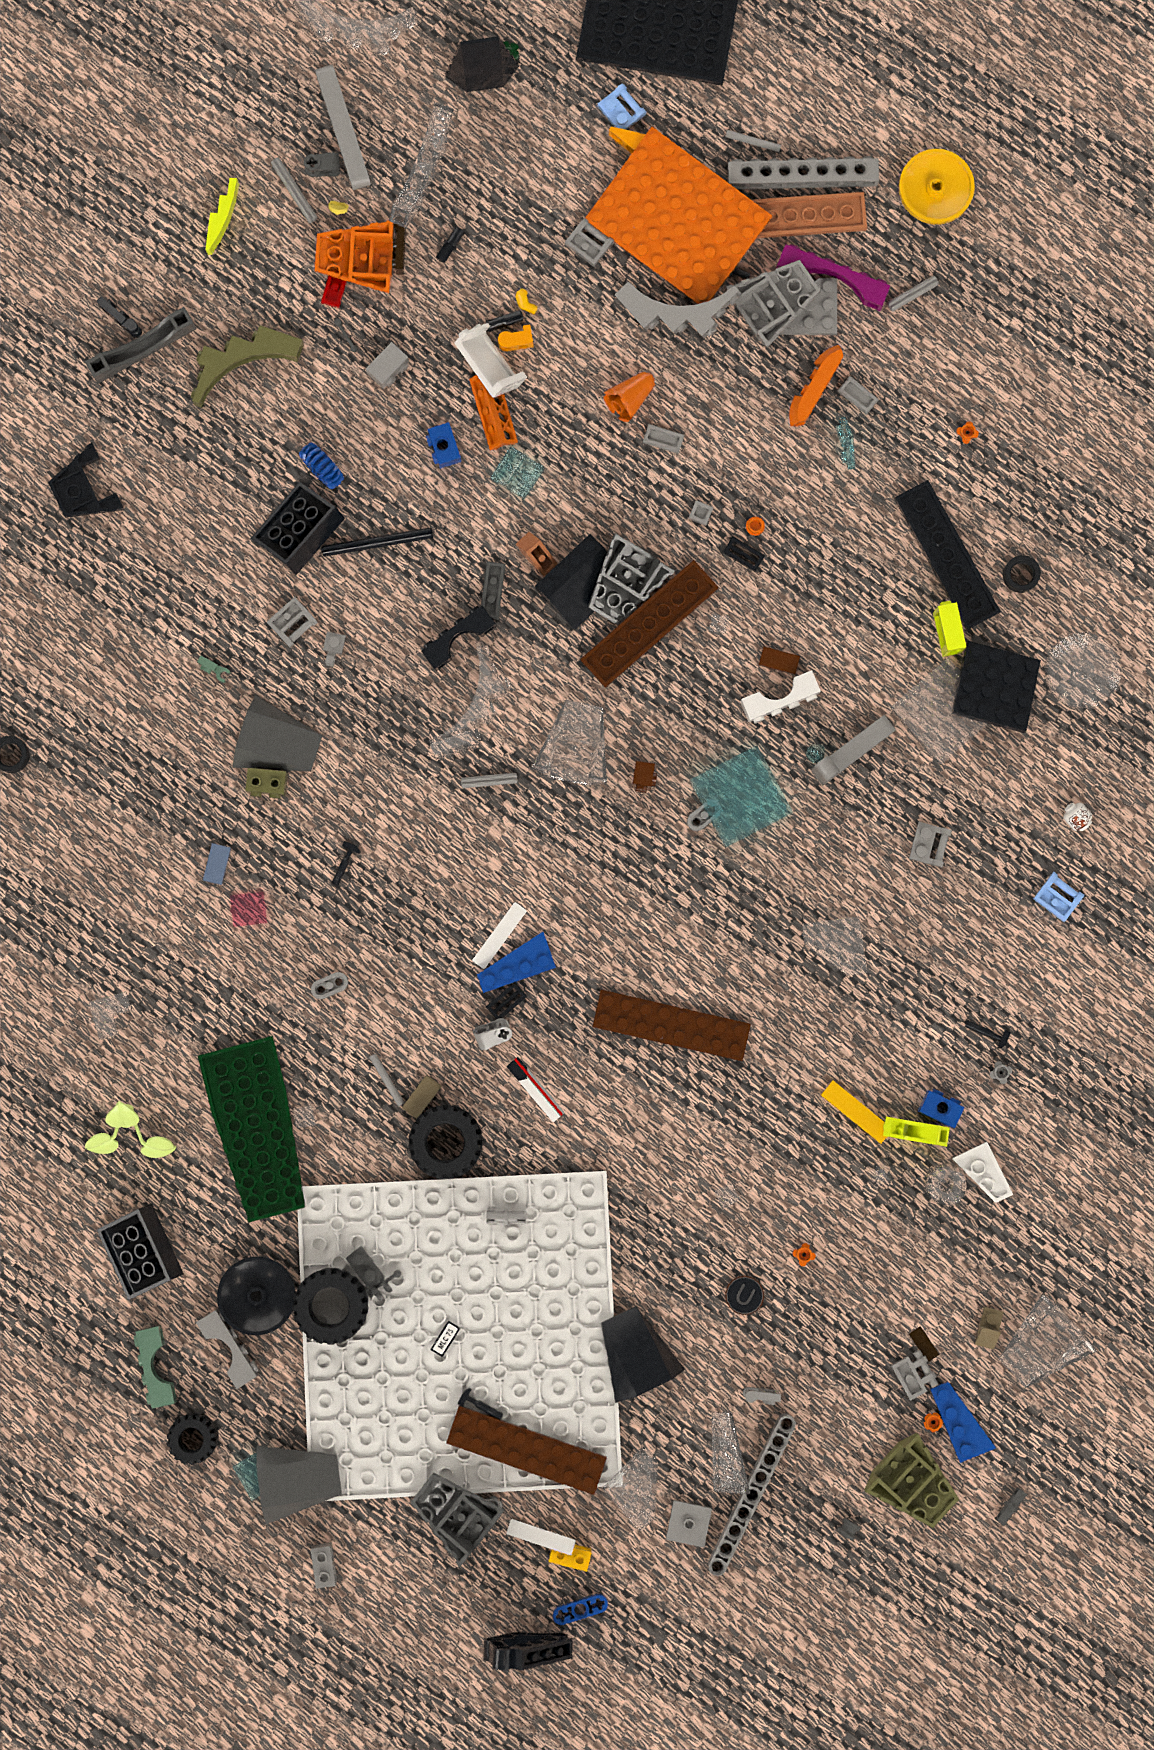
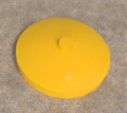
(936, 186)

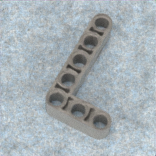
(852, 750)

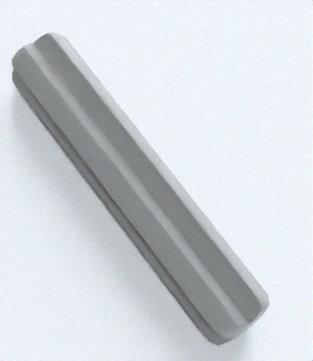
(912, 293)
(489, 780)

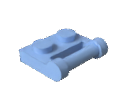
(615, 110)
(1056, 902)

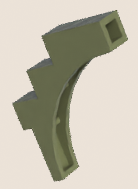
(216, 364)

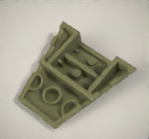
(912, 1482)

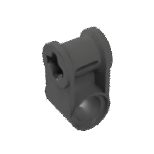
(324, 165)

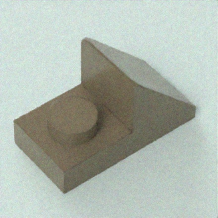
(988, 1329)

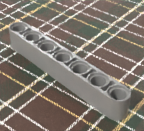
(342, 127)

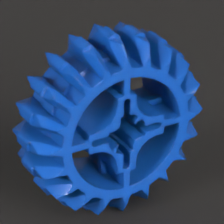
(321, 465)

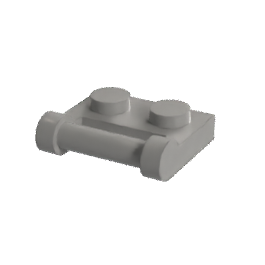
(585, 246)
(287, 617)
(924, 841)
(768, 1396)

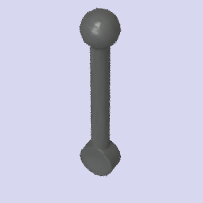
(338, 322)
(397, 1274)

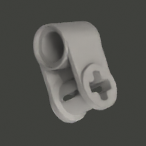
(491, 1034)

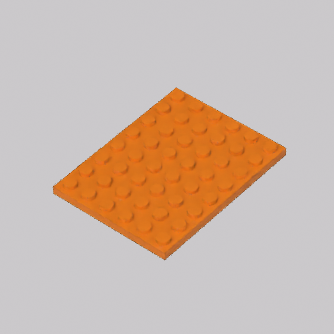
(678, 217)

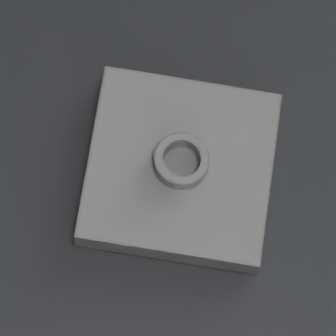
(688, 1523)

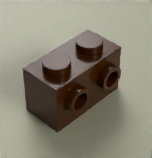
(644, 777)

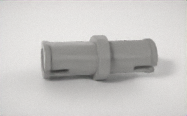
(506, 1217)

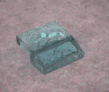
(517, 473)

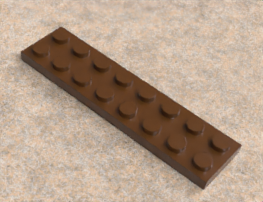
(649, 624)
(671, 1025)
(526, 1450)

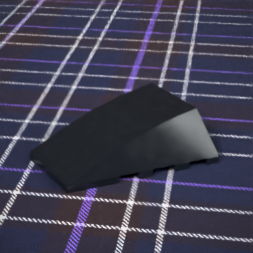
(481, 65)
(636, 1355)

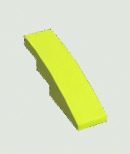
(219, 221)

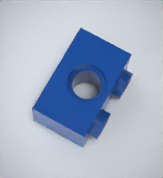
(444, 434)
(929, 1108)

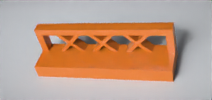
(489, 415)

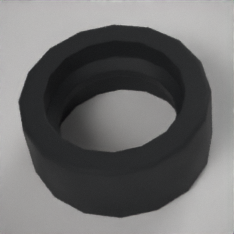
(1026, 560)
(24, 754)

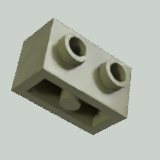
(266, 782)

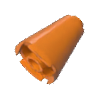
(629, 395)

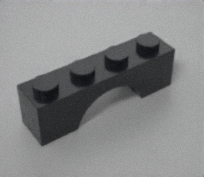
(439, 651)

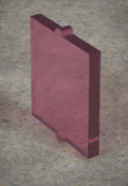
(248, 909)

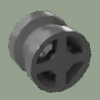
(848, 1529)

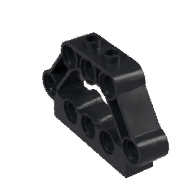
(526, 1650)

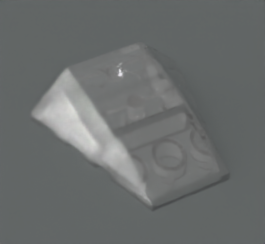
(575, 746)
(1044, 1344)

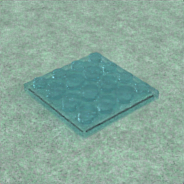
(741, 796)

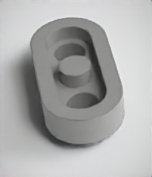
(702, 816)
(330, 986)

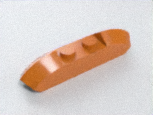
(803, 405)

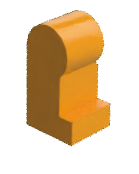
(517, 340)

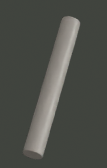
(753, 141)
(386, 1079)

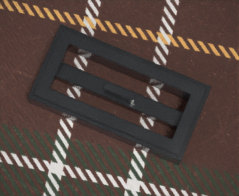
(740, 560)
(493, 1012)

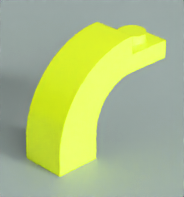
(916, 1131)

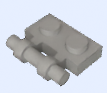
(909, 1378)

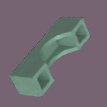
(159, 1391)

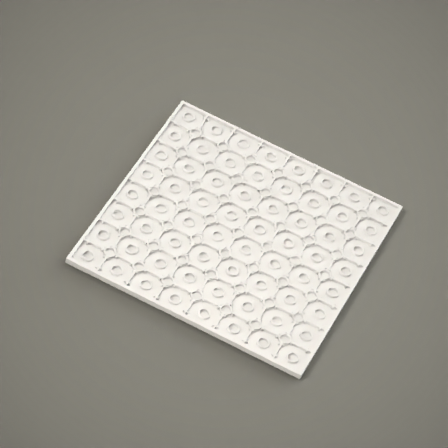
(525, 1316)

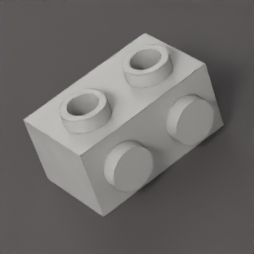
(388, 365)

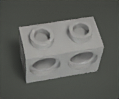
(324, 1565)

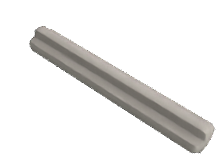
(294, 190)

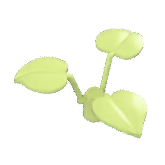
(124, 1116)

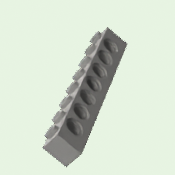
(811, 180)

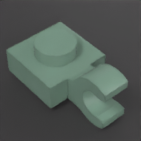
(208, 666)

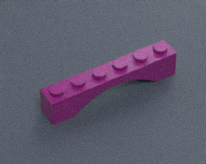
(870, 291)

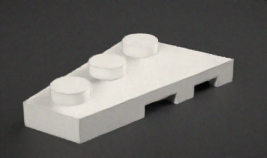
(985, 1171)

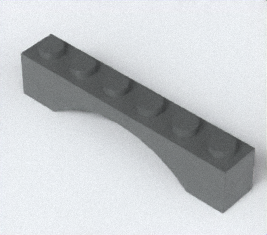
(166, 332)

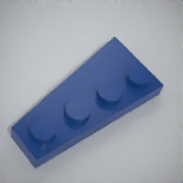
(525, 961)
(963, 1429)

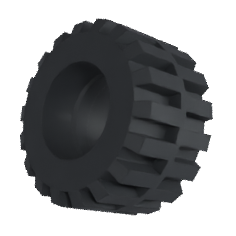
(176, 1444)

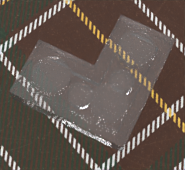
(104, 1011)

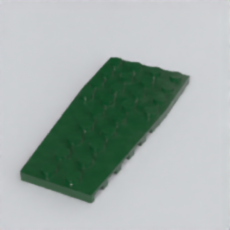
(255, 1126)

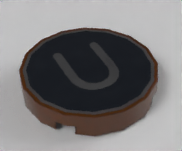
(744, 1295)

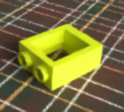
(949, 628)

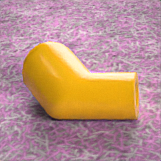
(523, 303)

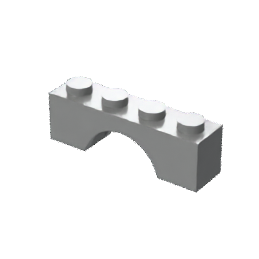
(241, 1369)

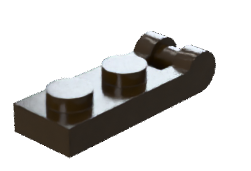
(399, 246)

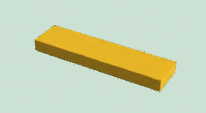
(854, 1111)

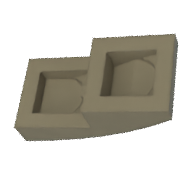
(421, 1096)

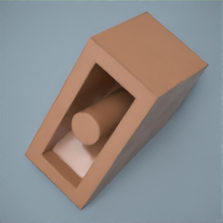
(536, 553)

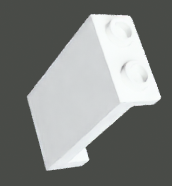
(487, 361)

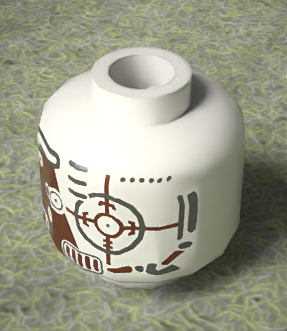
(1078, 816)

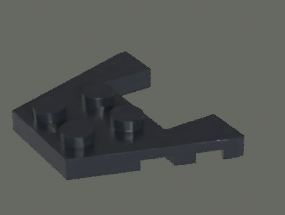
(75, 491)

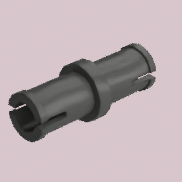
(1010, 1506)

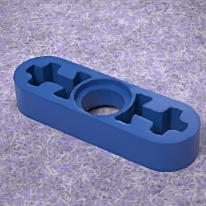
(592, 1599)

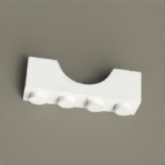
(758, 706)

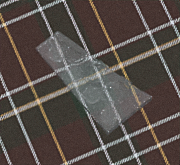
(728, 1465)

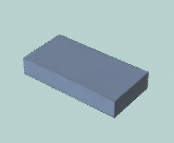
(217, 864)

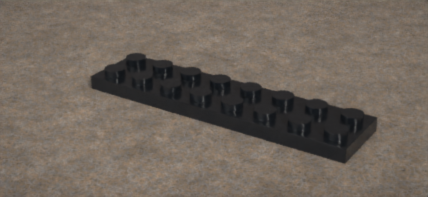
(947, 554)

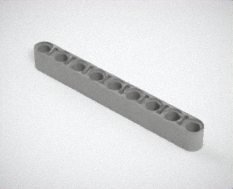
(751, 1504)

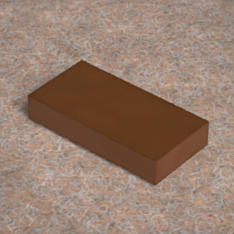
(779, 660)

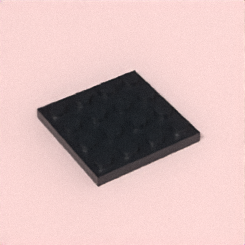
(996, 686)

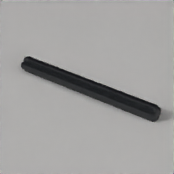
(375, 542)

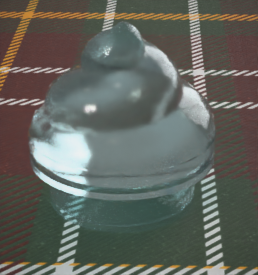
(815, 752)

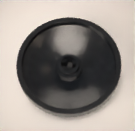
(256, 1296)

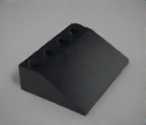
(298, 528)
(572, 581)
(140, 1251)

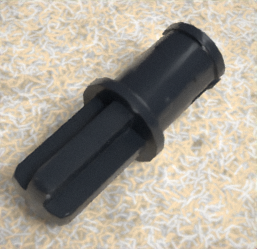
(450, 244)
(504, 320)

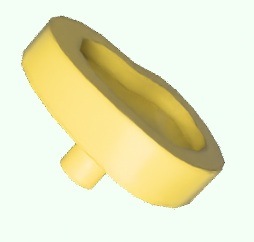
(338, 207)

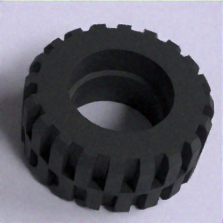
(419, 1142)
(304, 1312)

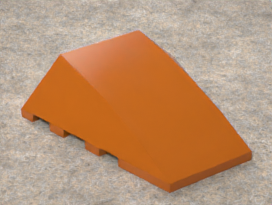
(358, 255)

